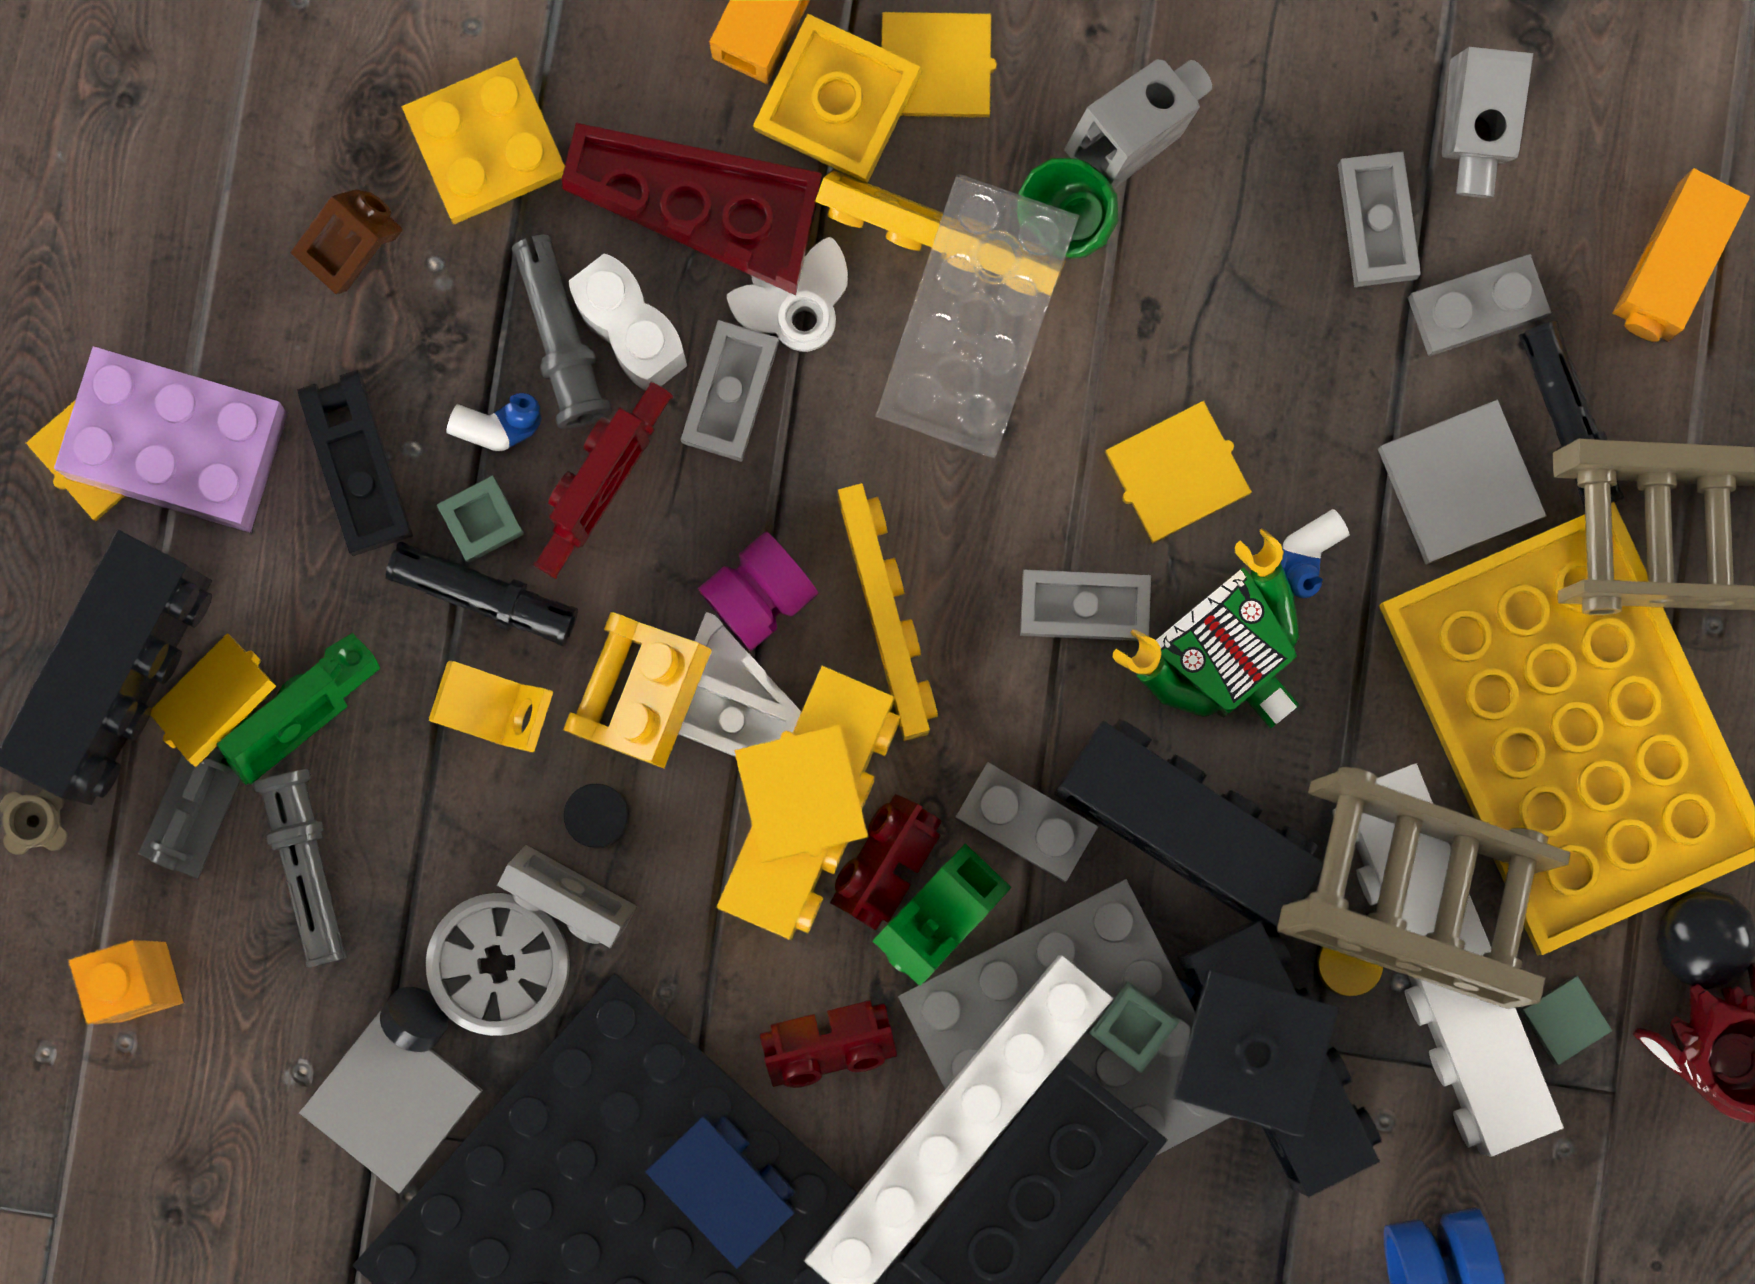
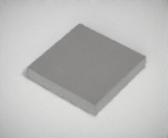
(1461, 482)
(390, 1105)

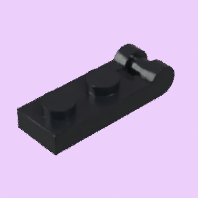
(355, 465)

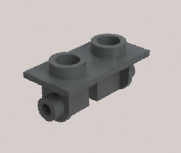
(191, 814)

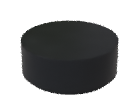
(596, 815)
(413, 1019)

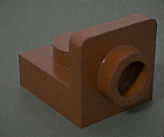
(345, 238)

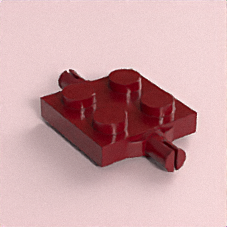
(585, 497)

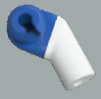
(500, 429)
(1304, 549)

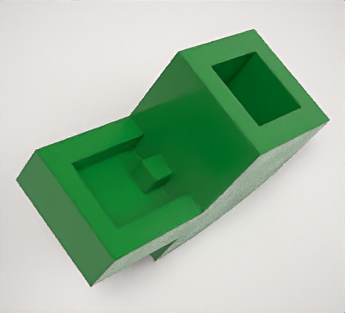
(941, 915)

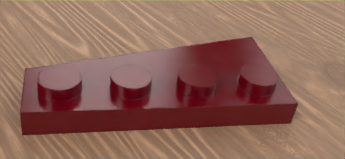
(709, 200)

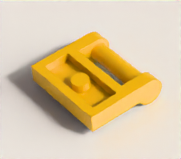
(653, 696)

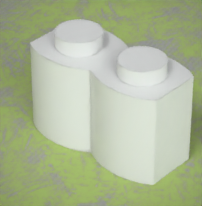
(617, 313)

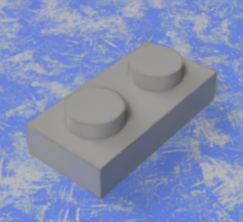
(1379, 219)
(1479, 305)
(730, 390)
(1084, 604)
(1026, 822)
(582, 904)

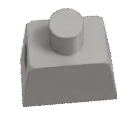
(1489, 88)
(1139, 118)

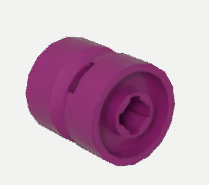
(758, 591)

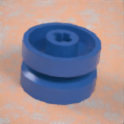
(1460, 1256)

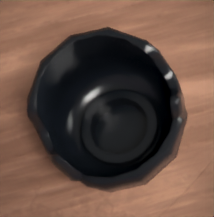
(1707, 938)

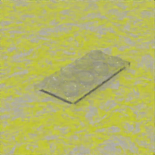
(977, 315)

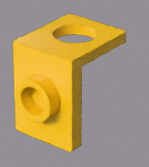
(489, 706)

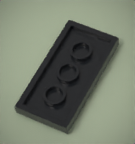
(1039, 1188)

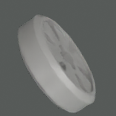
(474, 996)

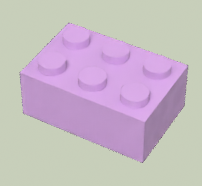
(171, 439)

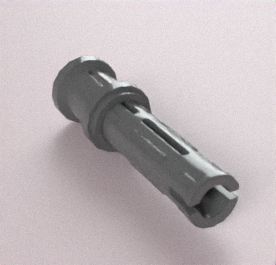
(566, 359)
(296, 836)

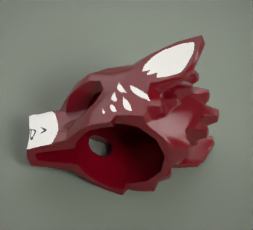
(1714, 1048)

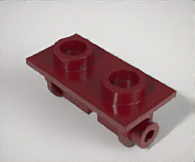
(896, 834)
(801, 1056)

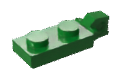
(298, 710)

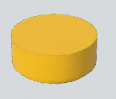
(1345, 973)

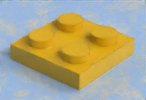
(837, 98)
(484, 140)

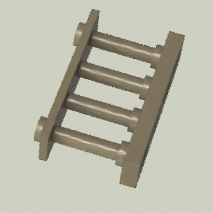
(1657, 471)
(1383, 934)

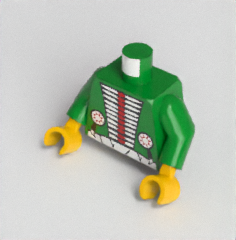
(1227, 644)

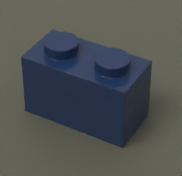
(723, 1188)

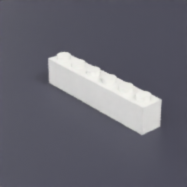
(1477, 1042)
(959, 1126)

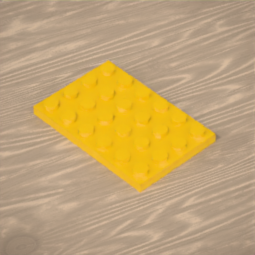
(1576, 730)

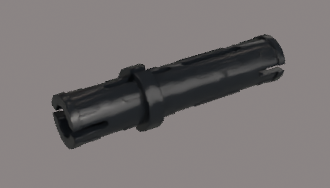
(1561, 390)
(499, 600)

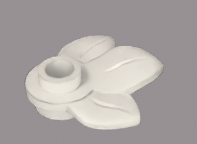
(772, 310)

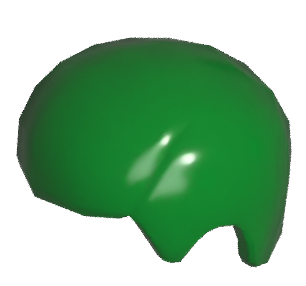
(1078, 190)

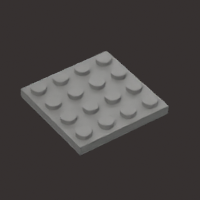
(1110, 945)

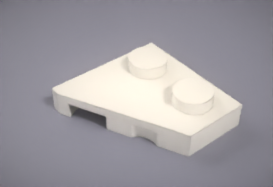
(735, 697)

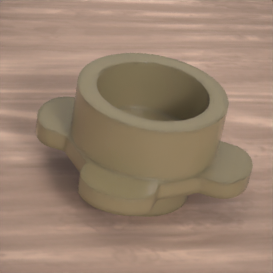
(19, 834)

